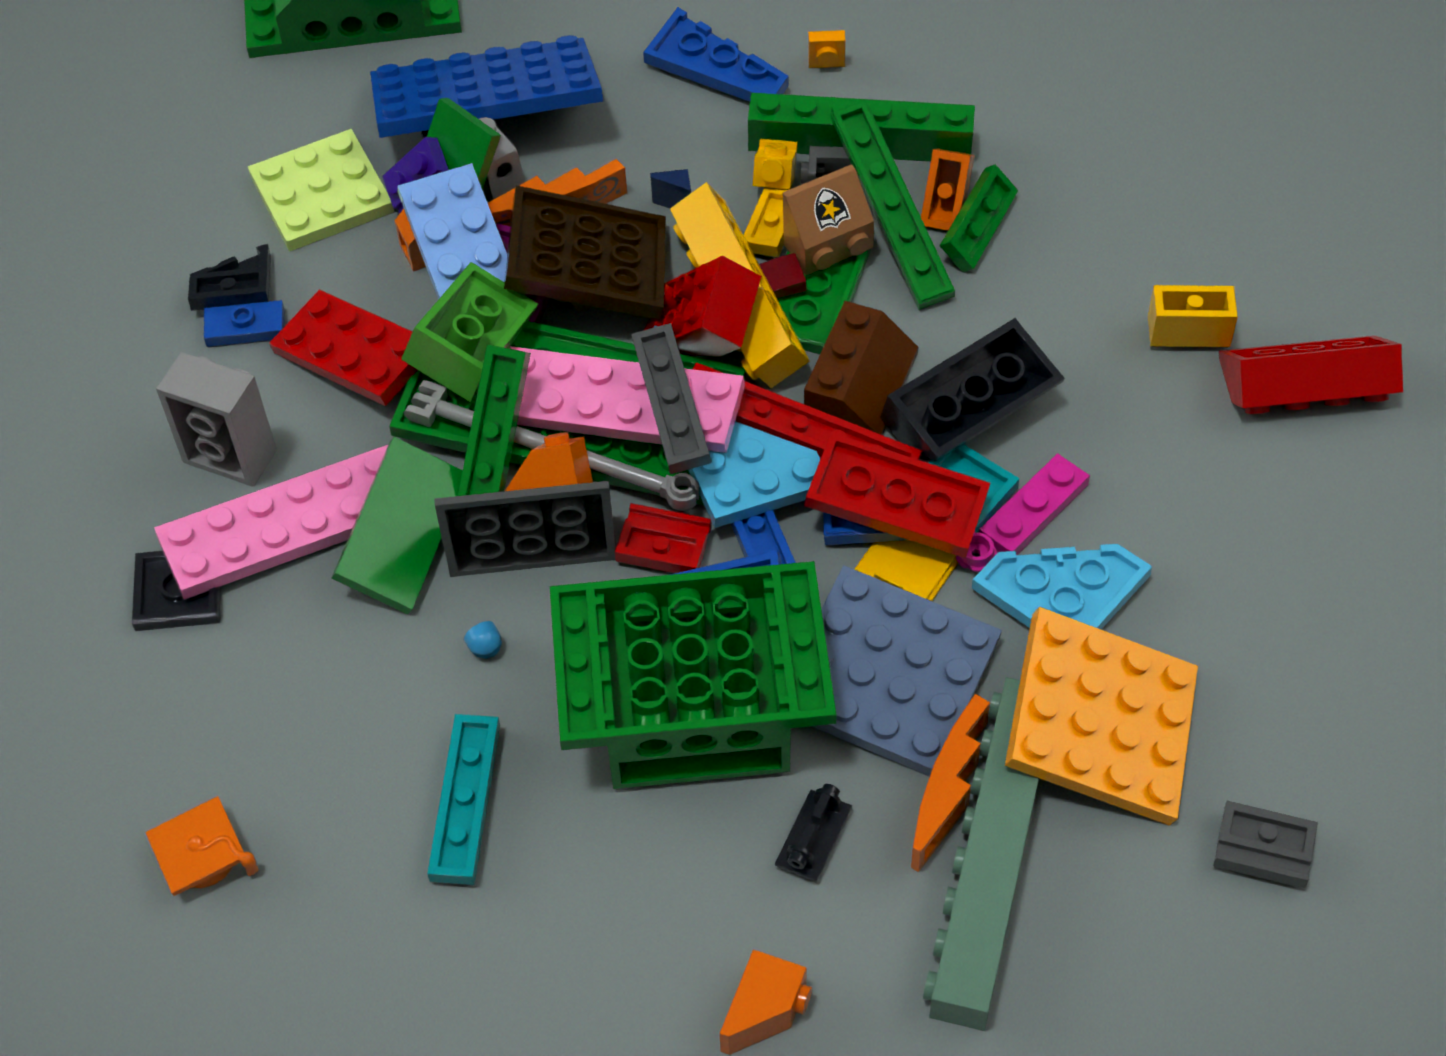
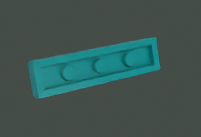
(464, 800)

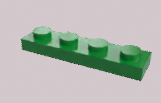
(494, 421)

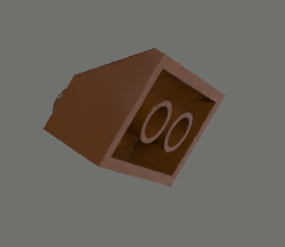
(860, 366)

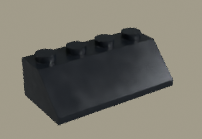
(970, 391)

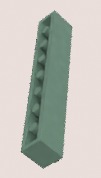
(987, 880)

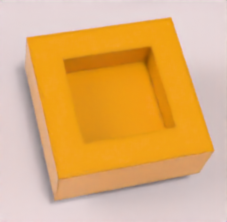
(826, 49)

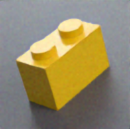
(1192, 316)

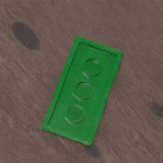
(817, 308)
(397, 526)

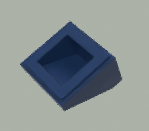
(670, 187)

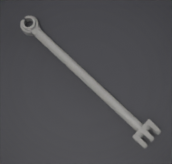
(432, 403)

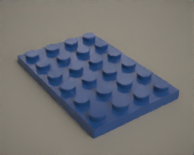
(486, 84)

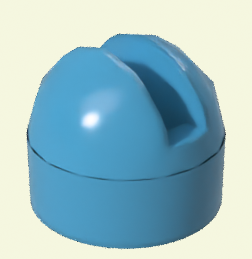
(483, 640)

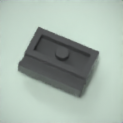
(1265, 844)

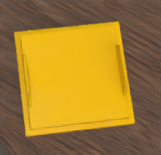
(909, 566)

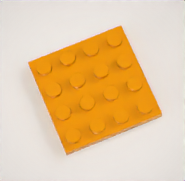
(1103, 716)

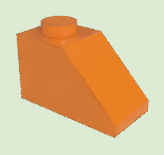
(946, 187)
(554, 463)
(764, 1001)

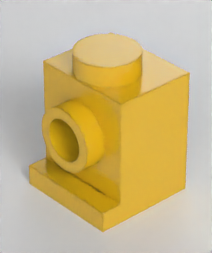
(775, 164)

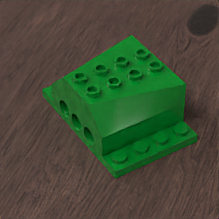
(311, 25)
(691, 671)

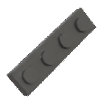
(671, 399)

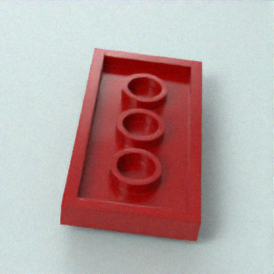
(347, 347)
(897, 494)

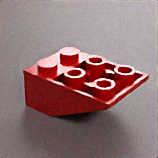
(709, 307)

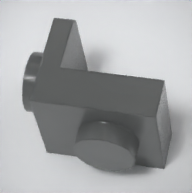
(822, 162)

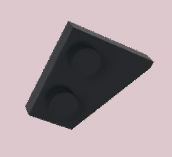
(232, 282)

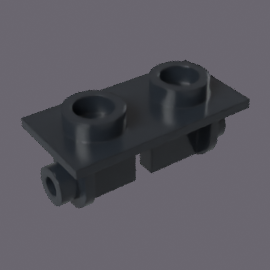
(814, 833)

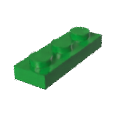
(979, 218)

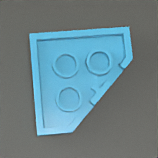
(754, 475)
(1069, 582)

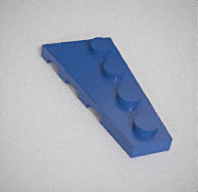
(701, 56)

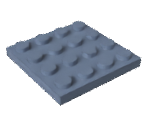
(900, 668)

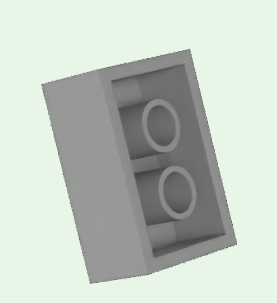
(217, 418)

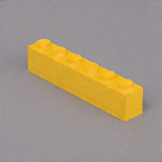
(711, 231)

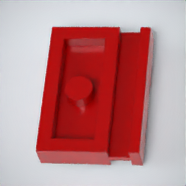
(662, 539)

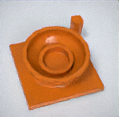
(198, 848)

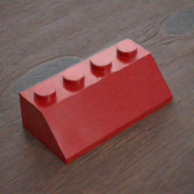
(1313, 372)

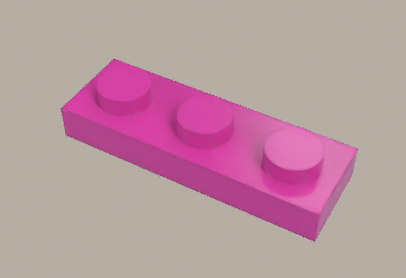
(1035, 505)

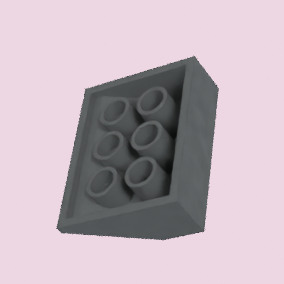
(527, 528)

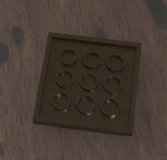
(586, 253)

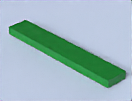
(892, 205)

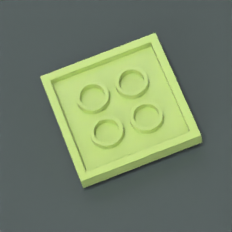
(320, 189)

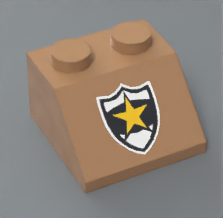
(827, 220)

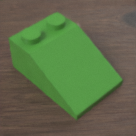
(455, 332)

